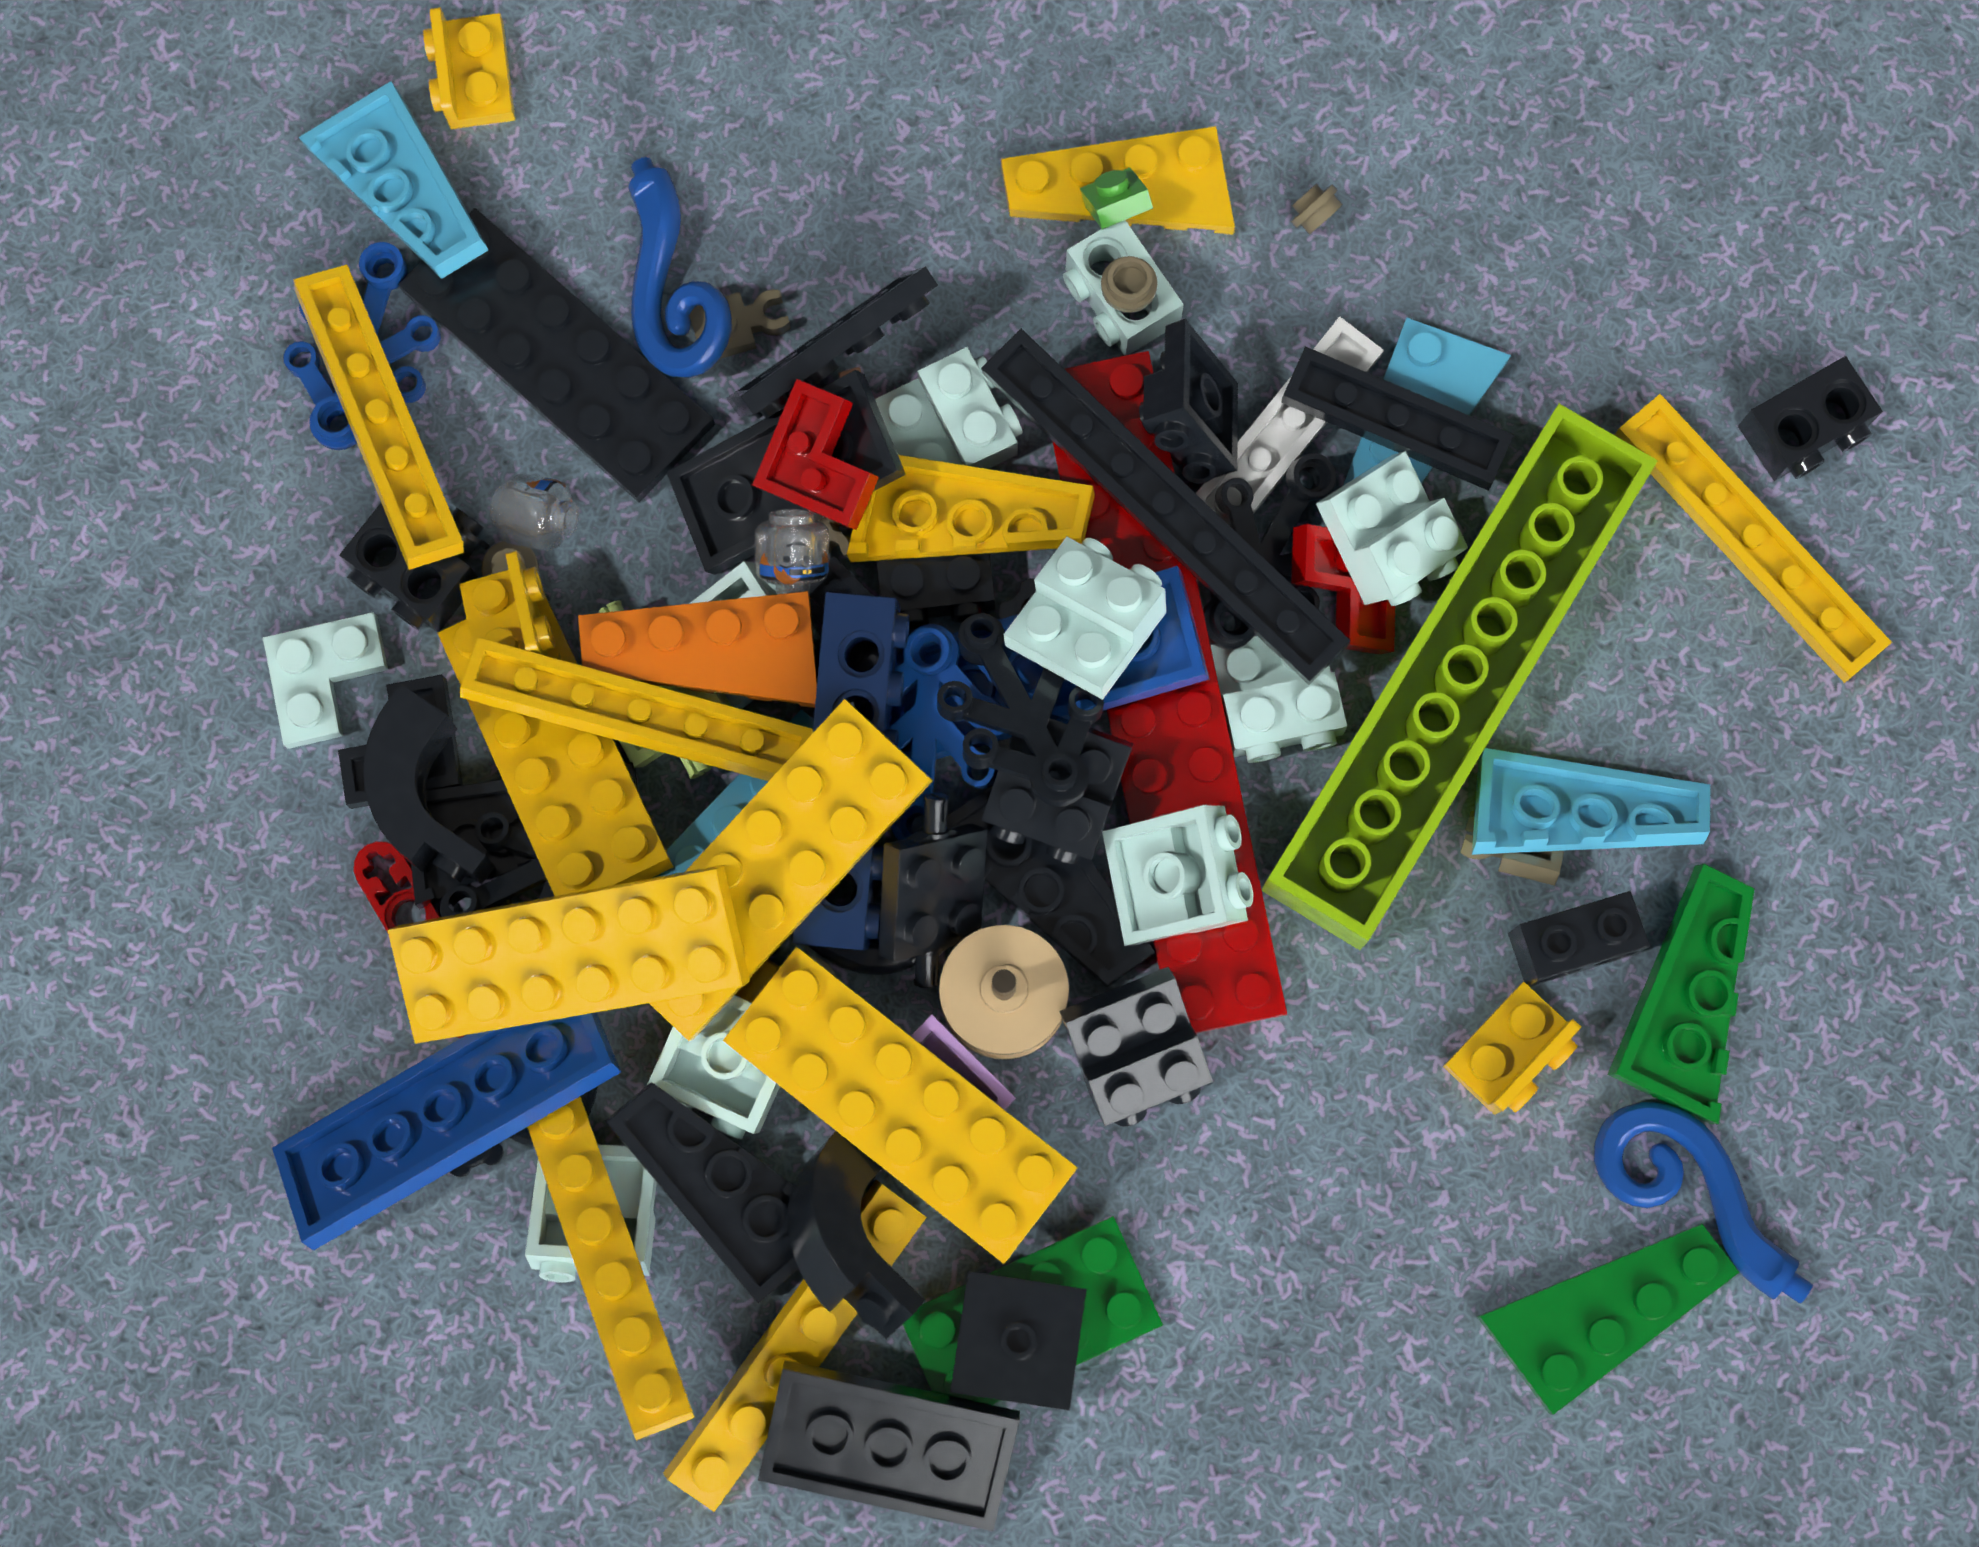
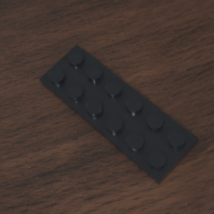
(563, 361)

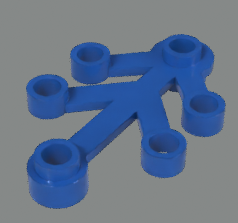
(394, 347)
(923, 722)

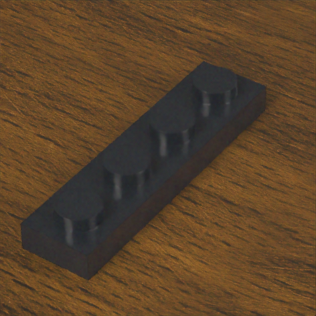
(1397, 418)

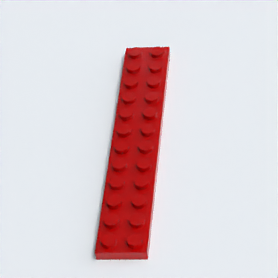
(1180, 746)

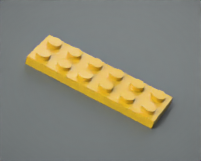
(566, 787)
(802, 840)
(569, 955)
(900, 1104)

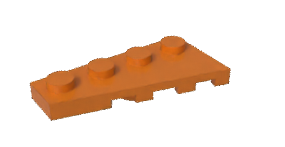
(723, 646)

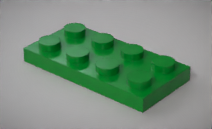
(1092, 1259)

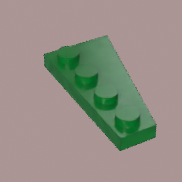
(1685, 1009)
(1599, 1318)

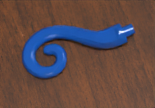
(660, 226)
(1749, 1250)

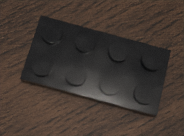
(849, 333)
(718, 487)
(889, 1445)

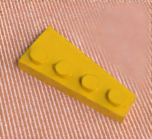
(1177, 168)
(968, 511)

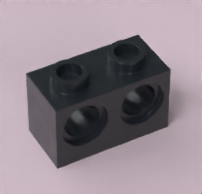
(1805, 414)
(399, 581)
(1578, 939)

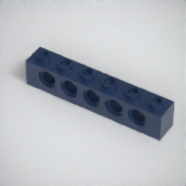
(846, 623)

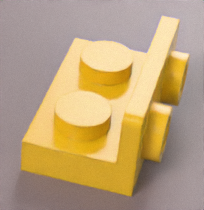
(470, 68)
(506, 609)
(1512, 1050)

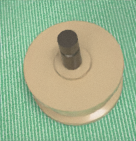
(1003, 991)

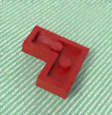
(801, 460)
(1320, 565)

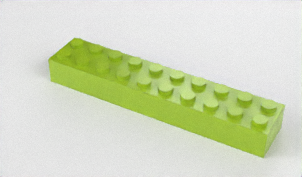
(1459, 677)

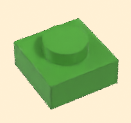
(1116, 197)

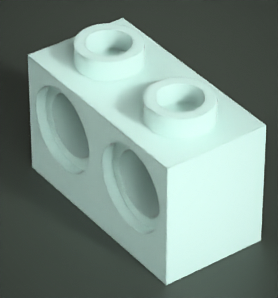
(1084, 284)

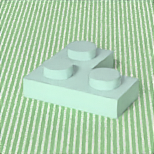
(308, 663)

